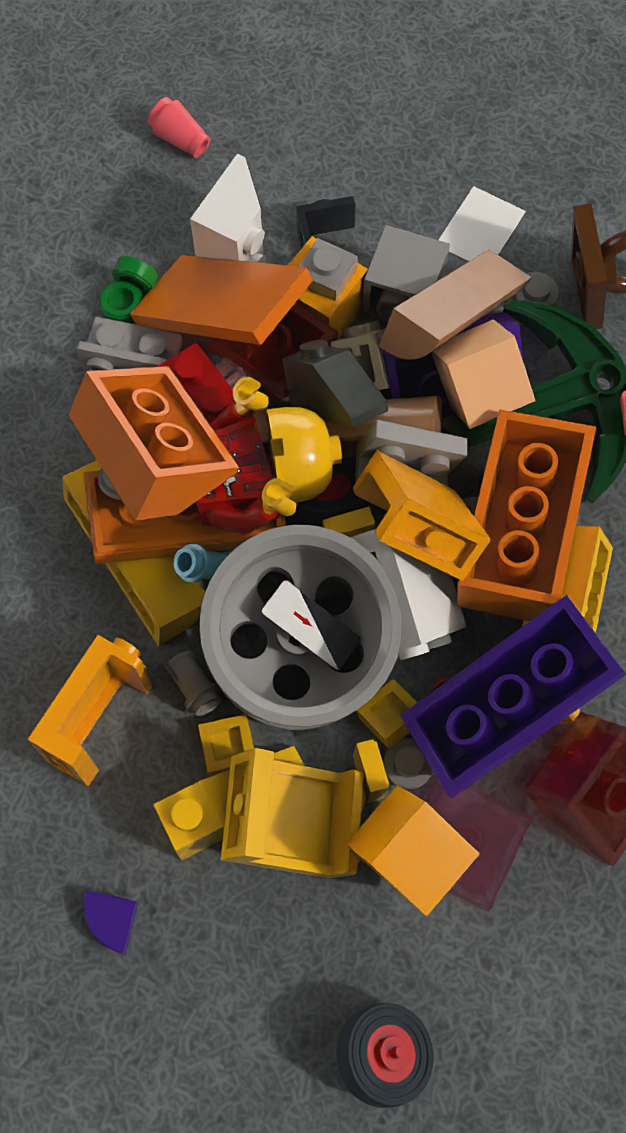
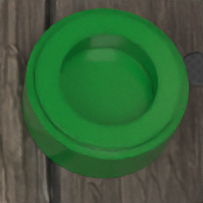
(135, 272)
(119, 301)

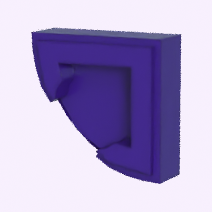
(110, 919)

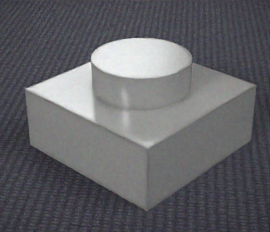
(329, 268)

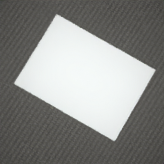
(481, 225)

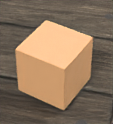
(483, 373)

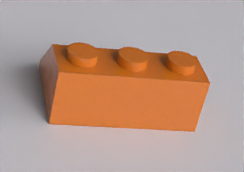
(150, 439)

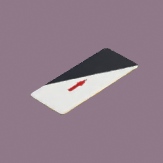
(311, 625)

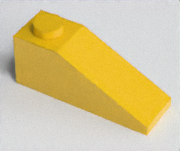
(197, 813)

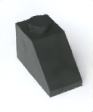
(331, 384)

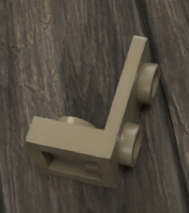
(363, 344)

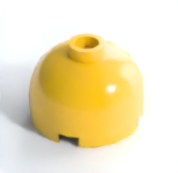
(301, 450)

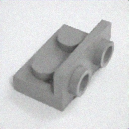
(126, 346)
(418, 448)

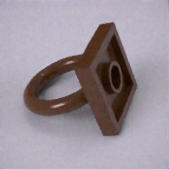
(594, 264)

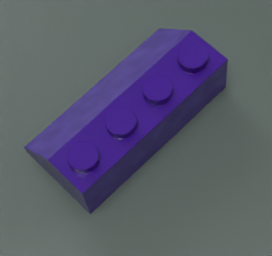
(511, 696)

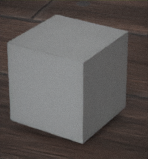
(400, 269)

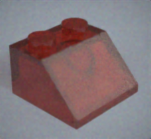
(265, 360)
(585, 786)

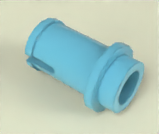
(196, 563)

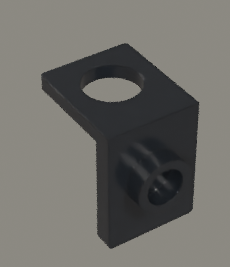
(324, 217)

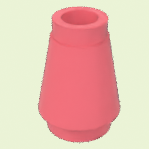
(176, 126)

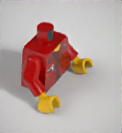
(251, 494)

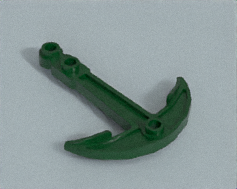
(576, 390)

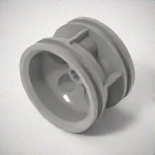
(308, 559)

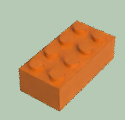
(529, 513)

